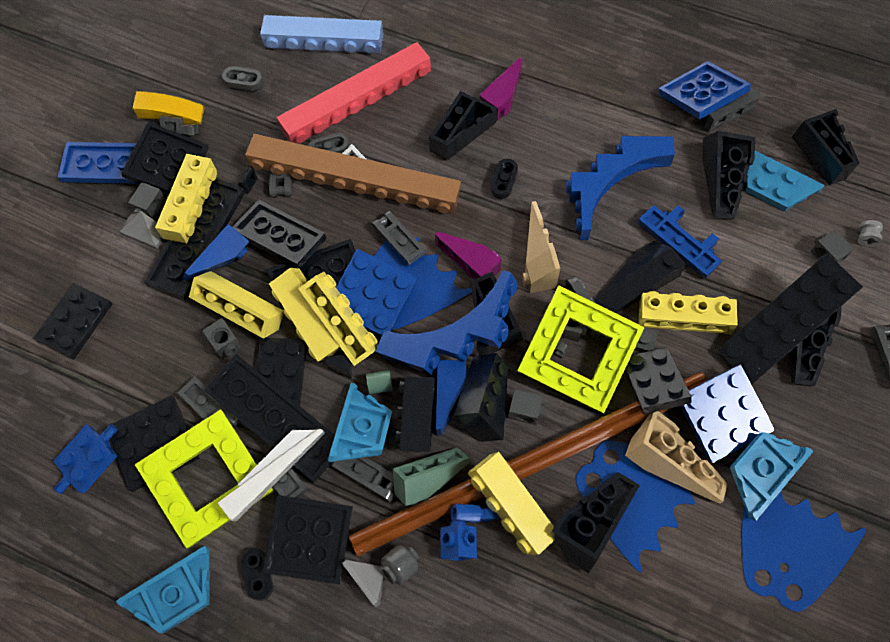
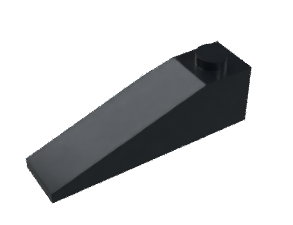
(726, 168)
(644, 272)
(807, 357)
(589, 524)

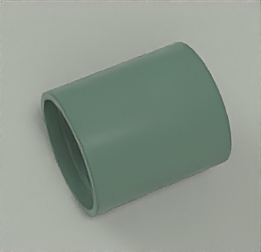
(379, 382)

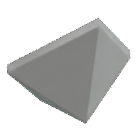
(142, 228)
(368, 578)

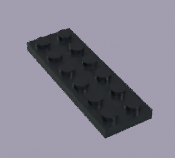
(178, 256)
(790, 318)
(269, 412)

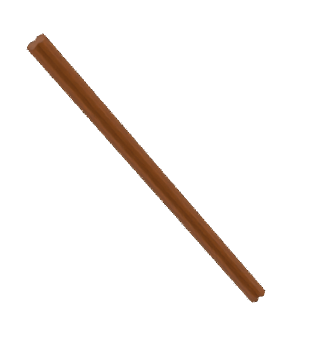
(522, 466)

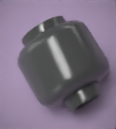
(399, 564)

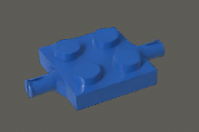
(85, 458)

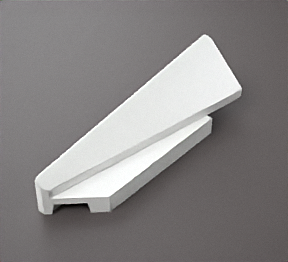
(269, 472)

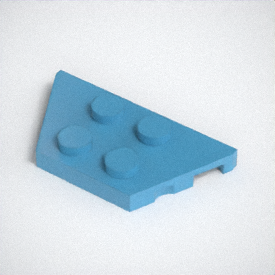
(778, 183)
(360, 427)
(765, 470)
(173, 593)

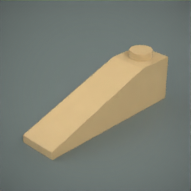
(541, 259)
(666, 454)

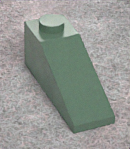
(425, 476)

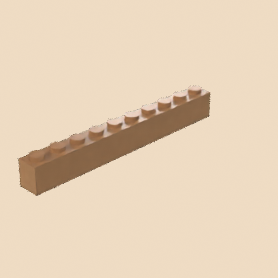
(354, 173)

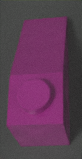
(503, 89)
(470, 256)

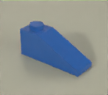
(220, 252)
(450, 382)

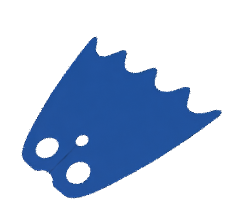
(432, 290)
(648, 510)
(808, 545)

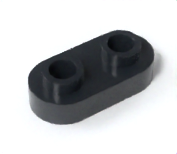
(504, 180)
(255, 574)

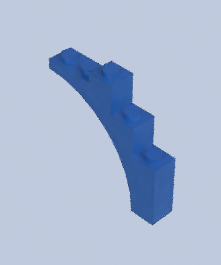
(630, 156)
(455, 340)

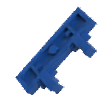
(693, 252)

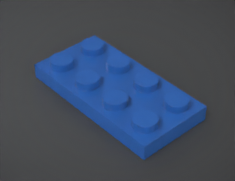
(95, 162)

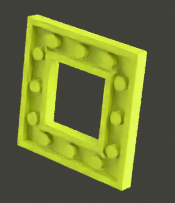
(621, 331)
(158, 475)

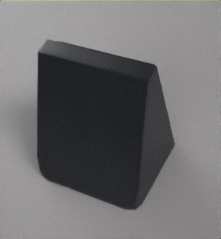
(248, 179)
(339, 364)

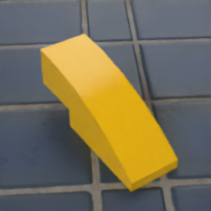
(153, 105)

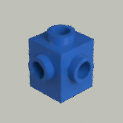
(458, 542)

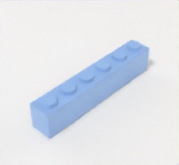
(322, 34)

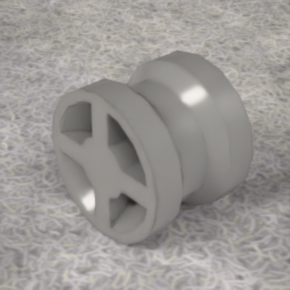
(870, 233)

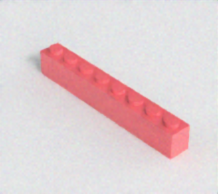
(354, 94)

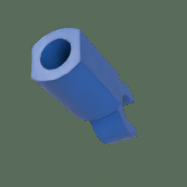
(472, 513)

